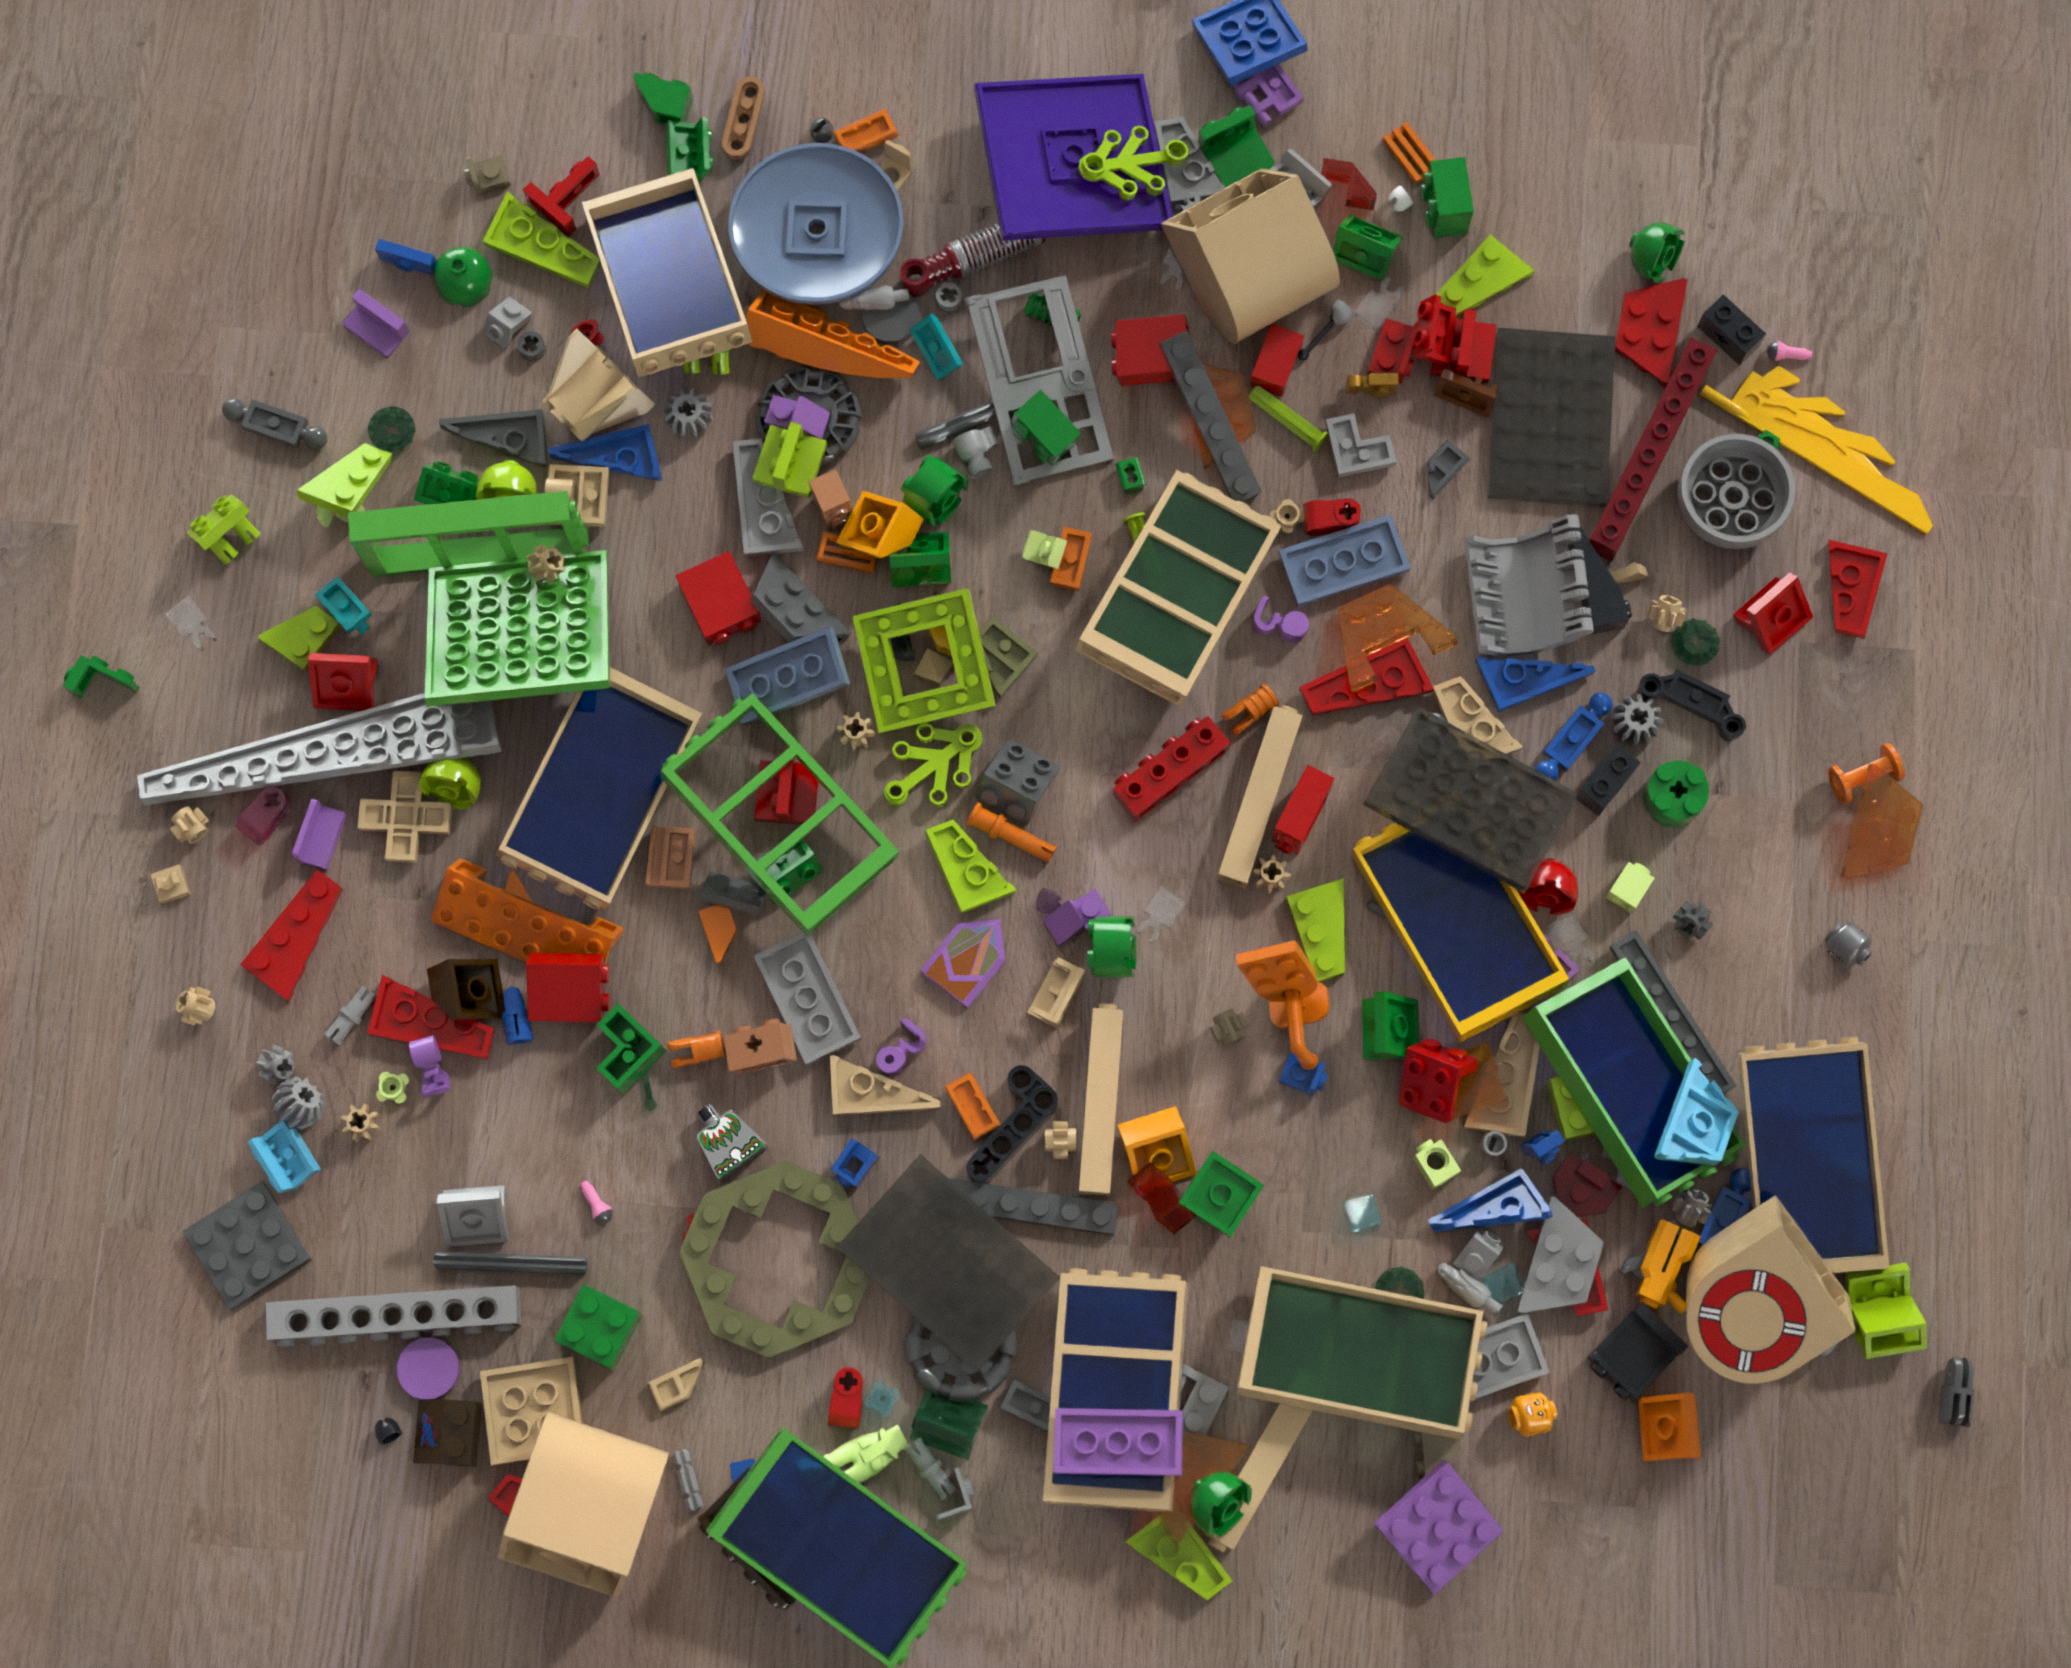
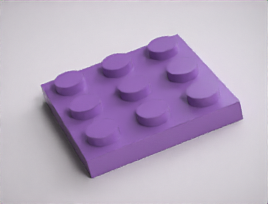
(1438, 1527)

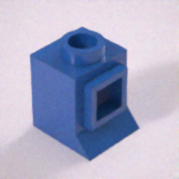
(861, 1152)

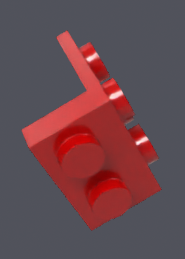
(1433, 1078)

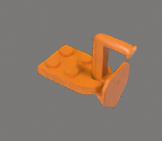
(1290, 985)

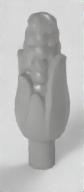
(877, 298)
(1468, 1289)

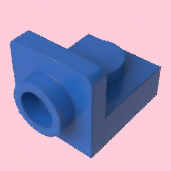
(1301, 1079)

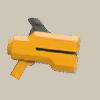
(1660, 1265)

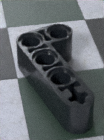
(1008, 1131)

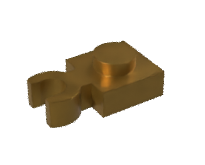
(1377, 384)

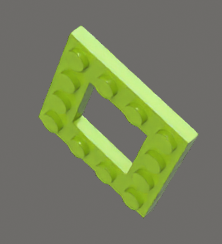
(958, 616)

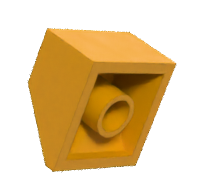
(879, 526)
(1158, 1140)

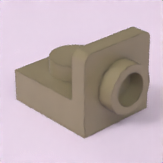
(487, 174)

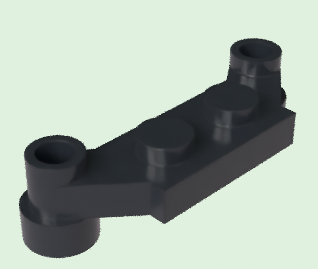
(1696, 698)

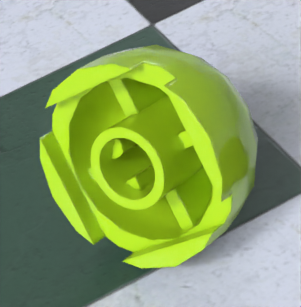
(505, 480)
(451, 782)

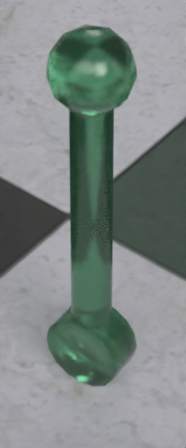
(650, 1104)

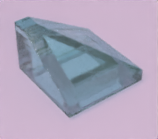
(1363, 1212)
(1504, 1283)

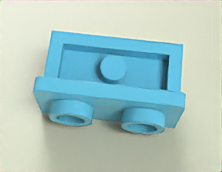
(284, 1157)

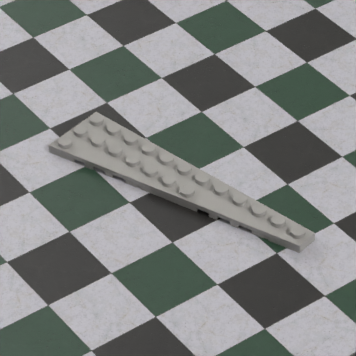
(356, 743)

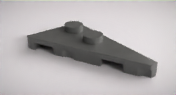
(512, 433)

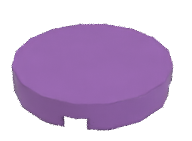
(428, 1368)

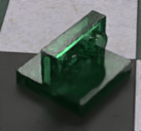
(948, 1424)

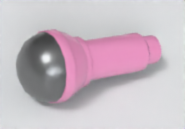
(1777, 351)
(601, 1212)

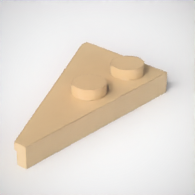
(864, 1092)

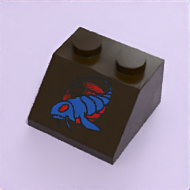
(447, 1432)

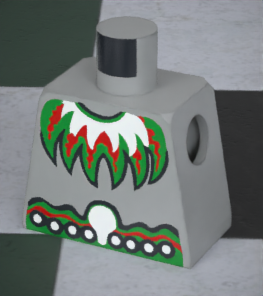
(727, 1141)

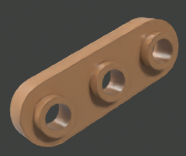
(743, 108)

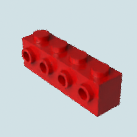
(1171, 768)

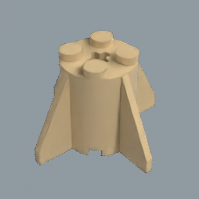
(592, 390)

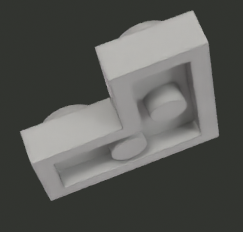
(1357, 455)

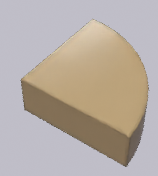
(1629, 573)

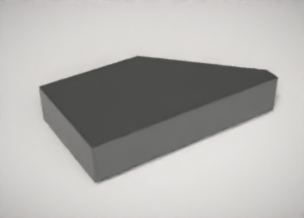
(1444, 466)

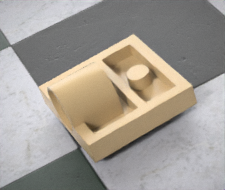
(586, 486)

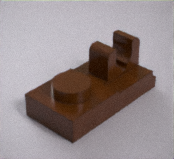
(1466, 393)

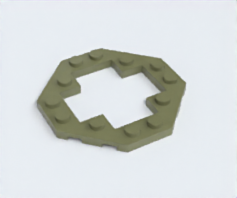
(714, 1284)

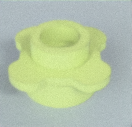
(386, 1080)

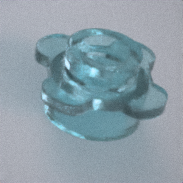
(891, 1397)

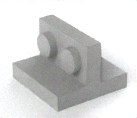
(473, 1215)

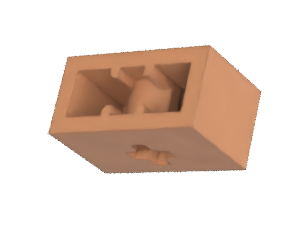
(831, 500)
(775, 1050)

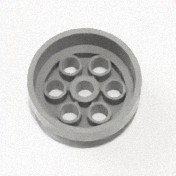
(1733, 456)

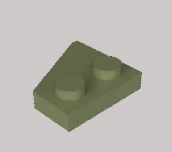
(1004, 655)

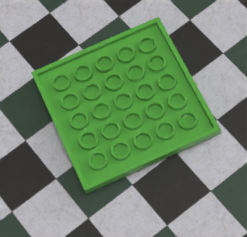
(515, 637)

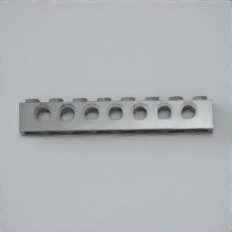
(282, 1315)

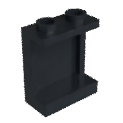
(1636, 1352)

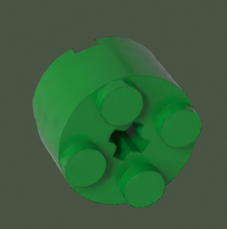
(934, 490)
(1688, 782)
(1113, 946)

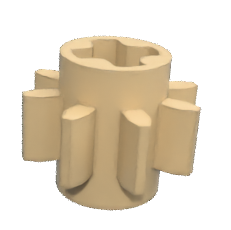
(545, 563)
(1666, 613)
(850, 724)
(189, 825)
(1278, 870)
(195, 1005)
(352, 1122)
(1060, 1140)

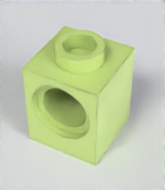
(1630, 886)
(1436, 1177)

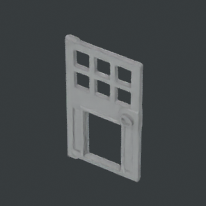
(1057, 383)

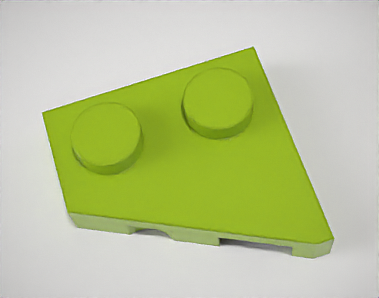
(301, 635)

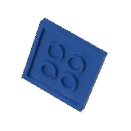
(1249, 37)

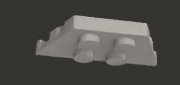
(1561, 1263)

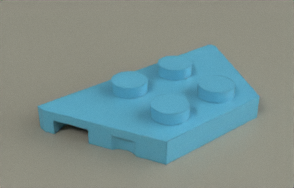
(1698, 1121)

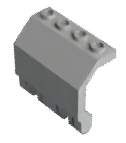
(1528, 590)

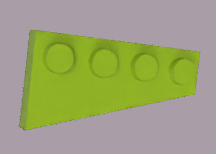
(531, 239)

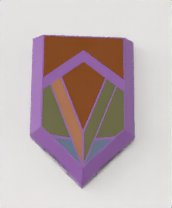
(967, 959)

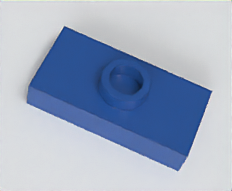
(405, 257)

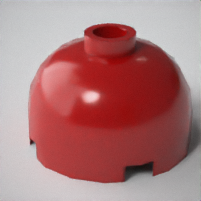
(1553, 888)

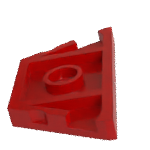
(1651, 327)

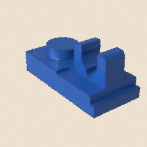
(1543, 1146)

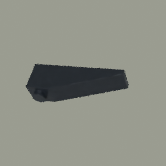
(1605, 597)

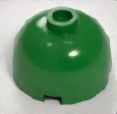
(1656, 249)
(462, 276)
(1218, 1502)

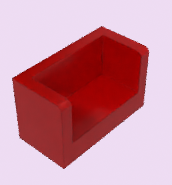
(1276, 360)

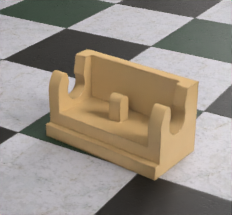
(1056, 992)

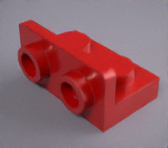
(1394, 349)

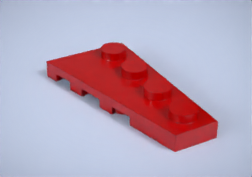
(1397, 676)
(287, 944)
(409, 1016)

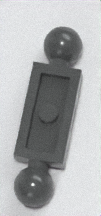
(274, 423)

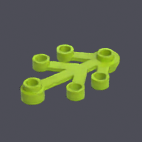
(1130, 163)
(936, 760)

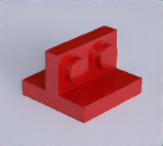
(1470, 348)
(1775, 612)
(342, 681)
(787, 796)

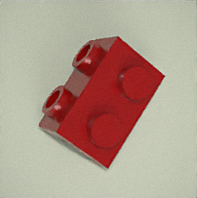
(1434, 331)

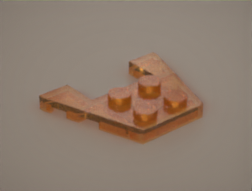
(1381, 621)

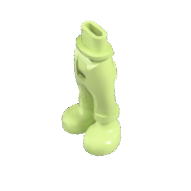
(869, 1453)

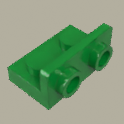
(443, 485)
(794, 868)

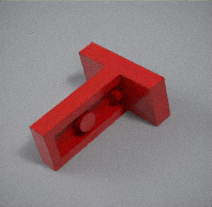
(563, 194)

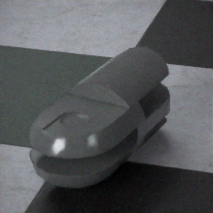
(1957, 1393)

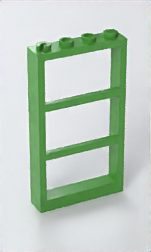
(434, 520)
(841, 892)

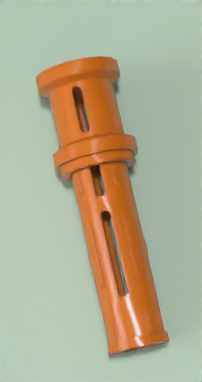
(997, 827)

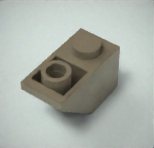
(1433, 1451)

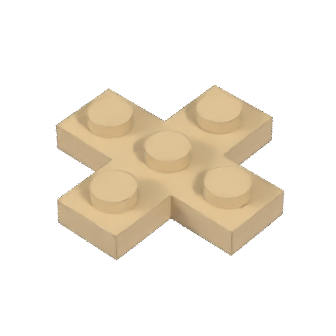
(404, 817)

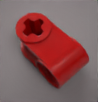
(1327, 515)
(846, 1405)

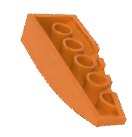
(811, 338)

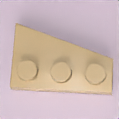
(1467, 712)

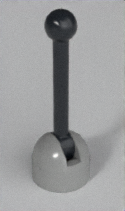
(1339, 314)

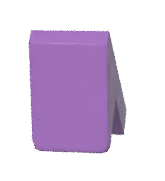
(803, 412)
(1073, 917)

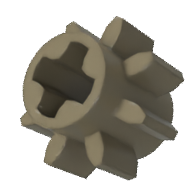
(1229, 1027)

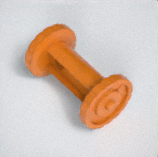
(1843, 783)

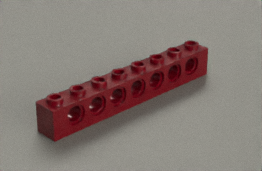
(1652, 448)

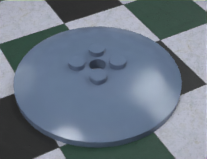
(809, 188)

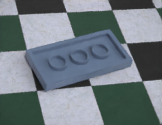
(1344, 560)
(790, 673)

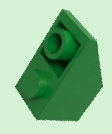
(664, 98)

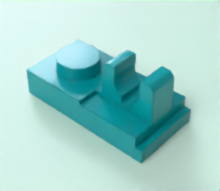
(936, 347)
(344, 606)

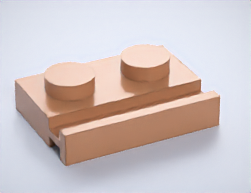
(671, 857)

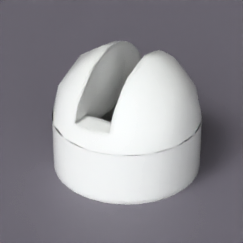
(1401, 199)

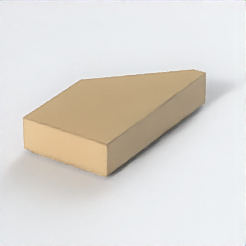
(676, 1385)

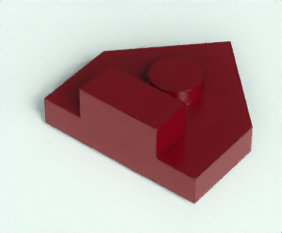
(1584, 1186)

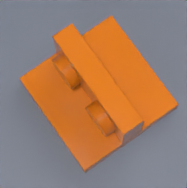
(1669, 1427)

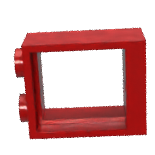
(1302, 810)

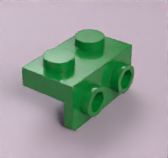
(688, 147)

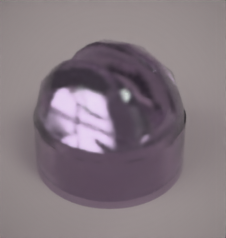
(1047, 901)

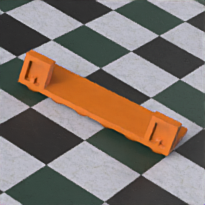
(512, 922)

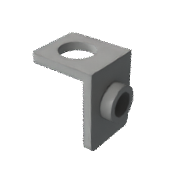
(967, 1492)

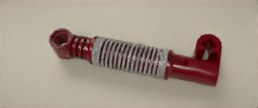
(957, 258)

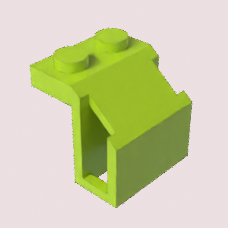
(1885, 1311)

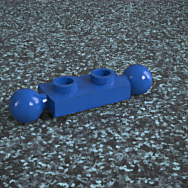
(1575, 736)
(1728, 1205)

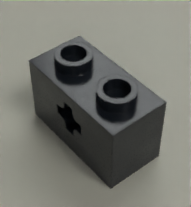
(1731, 329)
(1607, 780)

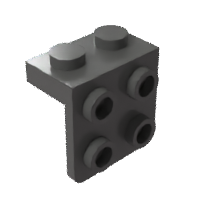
(1016, 781)

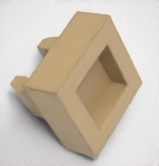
(170, 884)

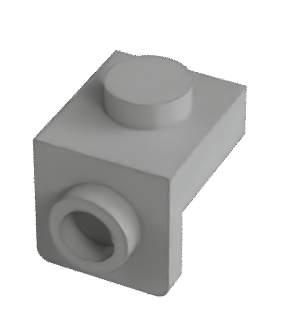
(505, 321)
(1479, 1253)

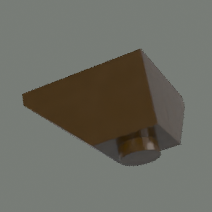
(467, 988)

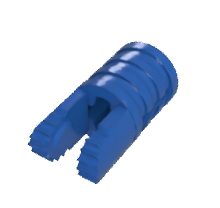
(515, 1010)

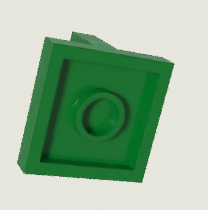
(1365, 246)
(923, 561)
(1389, 1026)
(1220, 1194)

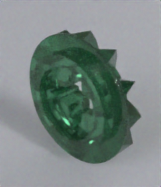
(389, 417)
(1686, 651)
(1410, 1281)

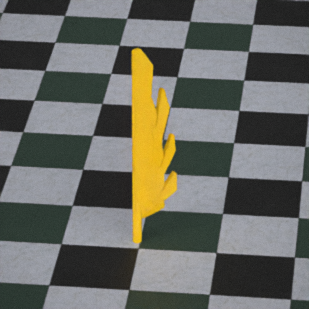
(1833, 450)

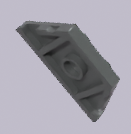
(791, 604)

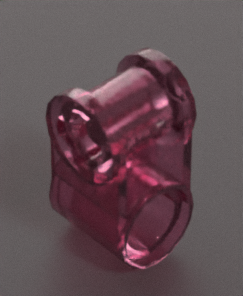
(262, 817)

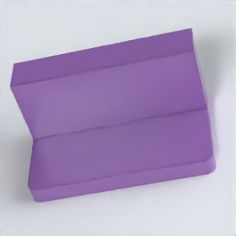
(375, 324)
(318, 835)

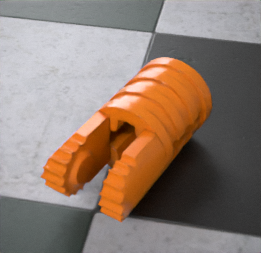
(1255, 706)
(703, 1048)

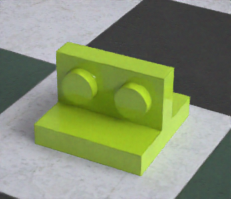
(789, 460)

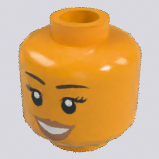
(1532, 1414)

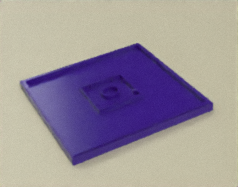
(1034, 147)

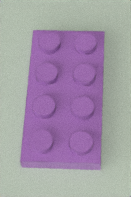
(1118, 1442)

